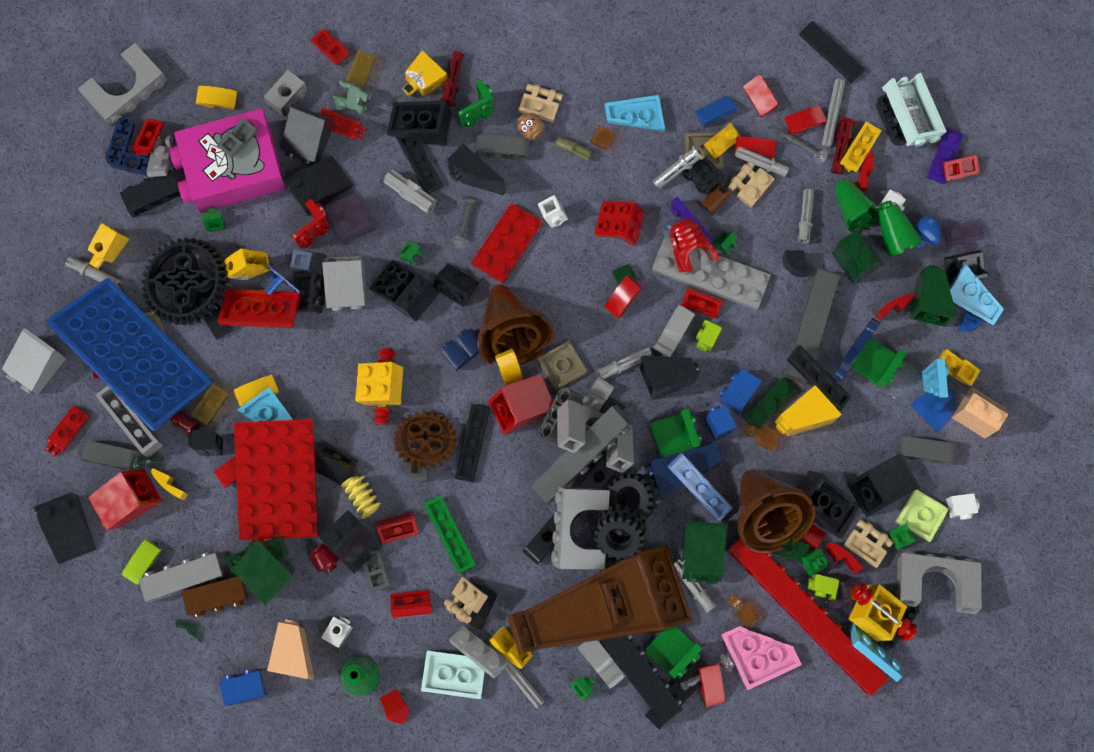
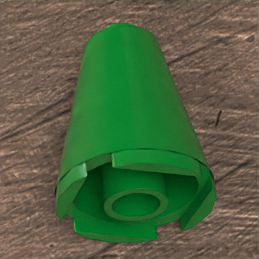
(855, 206)
(896, 229)
(367, 677)

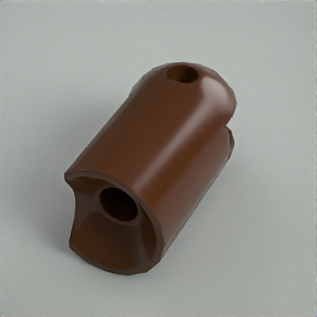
(715, 199)

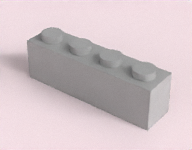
(130, 423)
(181, 577)

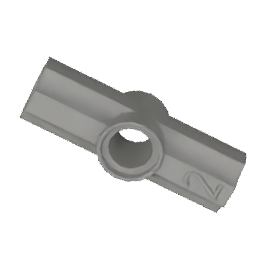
(410, 191)

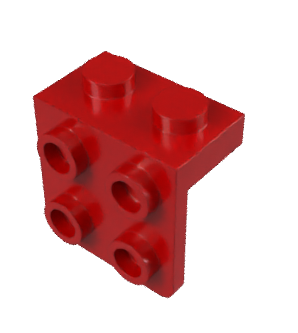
(620, 221)
(315, 228)

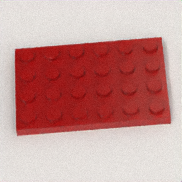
(276, 479)

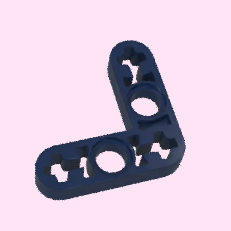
(124, 157)
(855, 349)

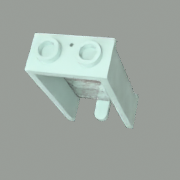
(915, 110)

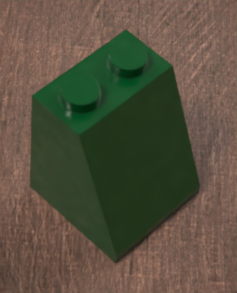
(856, 256)
(932, 298)
(703, 552)
(262, 570)

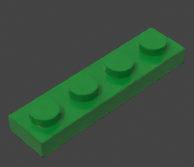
(449, 534)

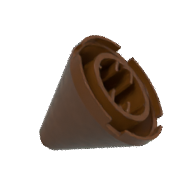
(514, 325)
(772, 512)

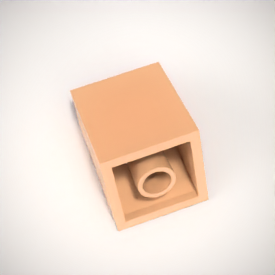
(980, 413)
(291, 651)

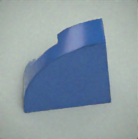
(969, 323)

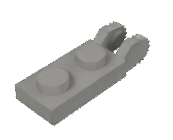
(160, 158)

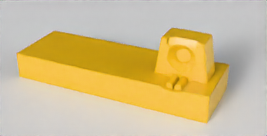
(860, 147)

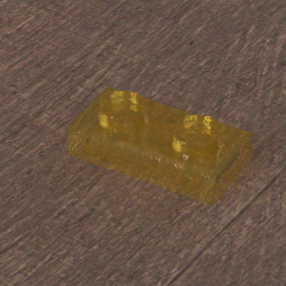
(361, 69)
(210, 404)

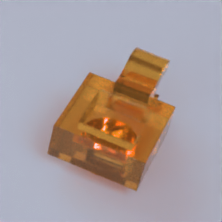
(764, 437)
(745, 613)

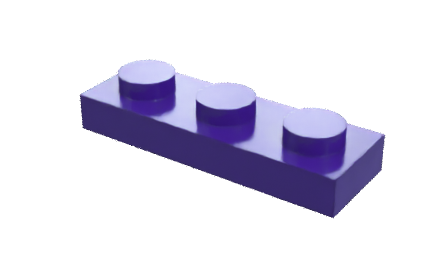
(946, 151)
(679, 209)

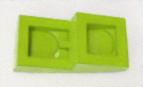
(141, 561)

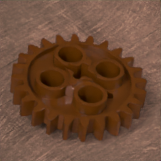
(426, 455)

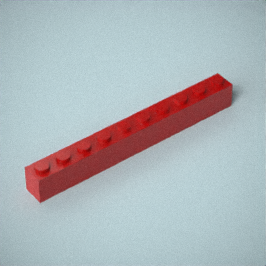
(809, 617)

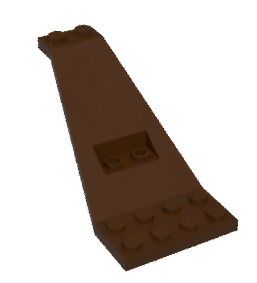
(643, 593)

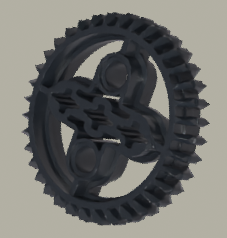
(200, 282)

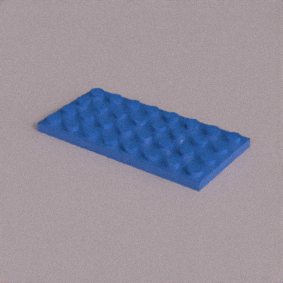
(129, 353)

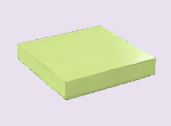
(922, 515)

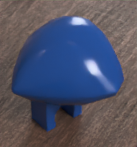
(929, 230)

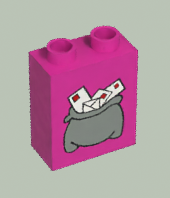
(215, 177)

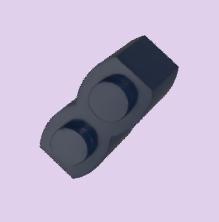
(462, 349)

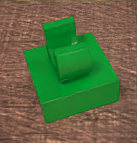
(213, 220)
(724, 240)
(409, 251)
(902, 536)
(814, 562)
(583, 687)

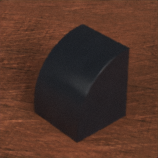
(794, 262)

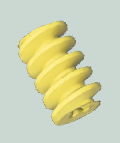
(361, 496)

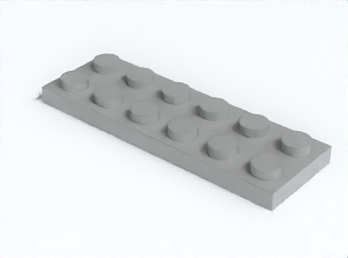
(718, 277)

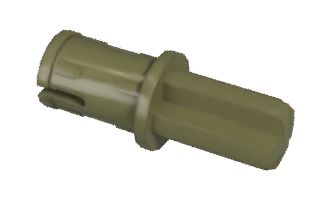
(573, 147)

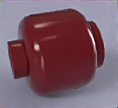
(323, 558)

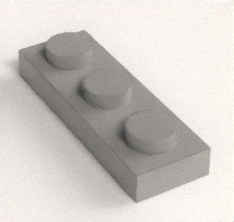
(478, 652)

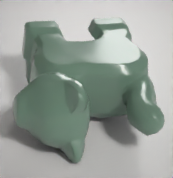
(354, 97)

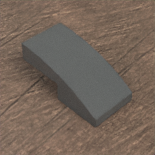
(236, 140)
(376, 573)

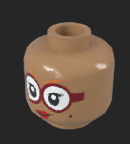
(530, 126)

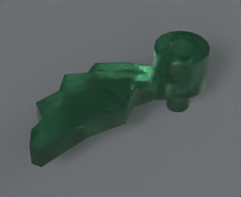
(138, 464)
(191, 628)

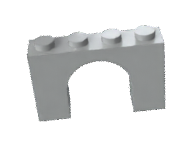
(113, 107)
(571, 425)
(569, 503)
(964, 575)

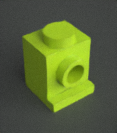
(707, 336)
(823, 586)

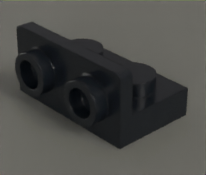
(704, 175)
(311, 291)

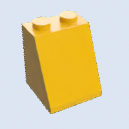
(807, 413)

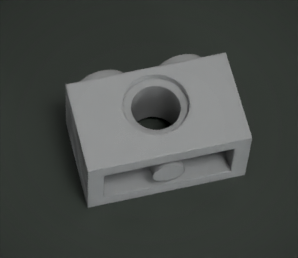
(285, 84)

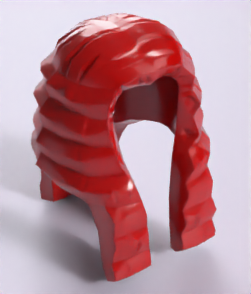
(685, 237)

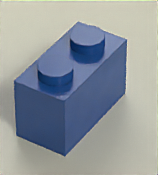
(740, 391)
(720, 422)
(243, 687)

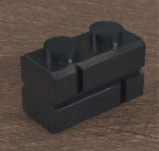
(206, 442)

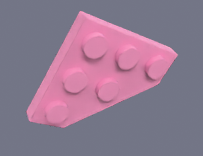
(758, 656)

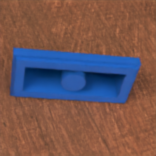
(716, 111)

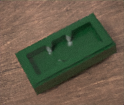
(793, 551)

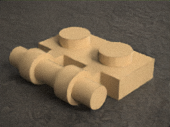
(541, 107)
(754, 188)
(865, 548)
(470, 595)

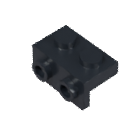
(973, 260)
(455, 284)

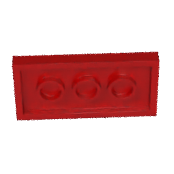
(506, 243)
(259, 308)

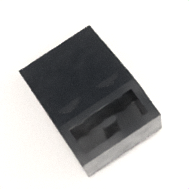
(404, 290)

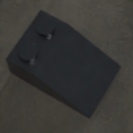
(420, 121)
(474, 172)
(318, 182)
(832, 506)
(65, 527)

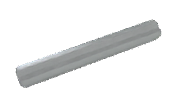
(833, 113)
(522, 682)

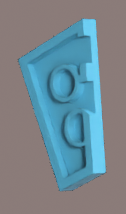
(637, 113)
(973, 296)
(935, 378)

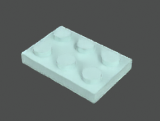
(452, 675)

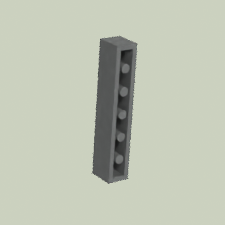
(815, 318)
(570, 465)

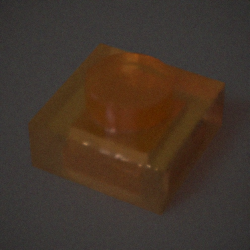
(603, 138)

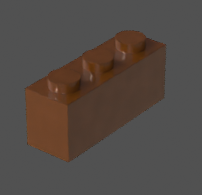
(215, 597)

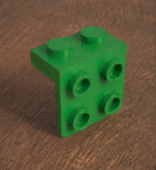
(480, 109)
(878, 363)
(676, 434)
(673, 651)

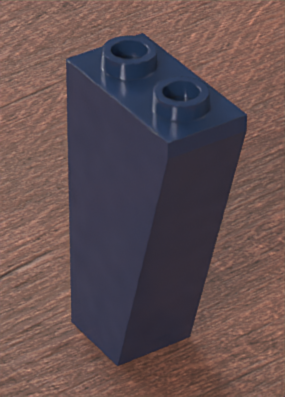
(703, 458)

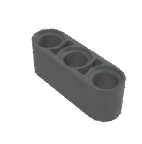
(502, 146)
(549, 427)
(927, 450)
(109, 455)

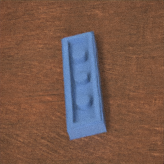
(700, 487)

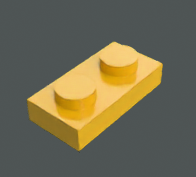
(722, 141)

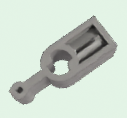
(674, 331)
(598, 395)
(601, 662)

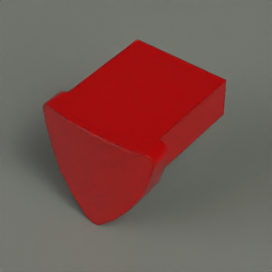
(395, 707)

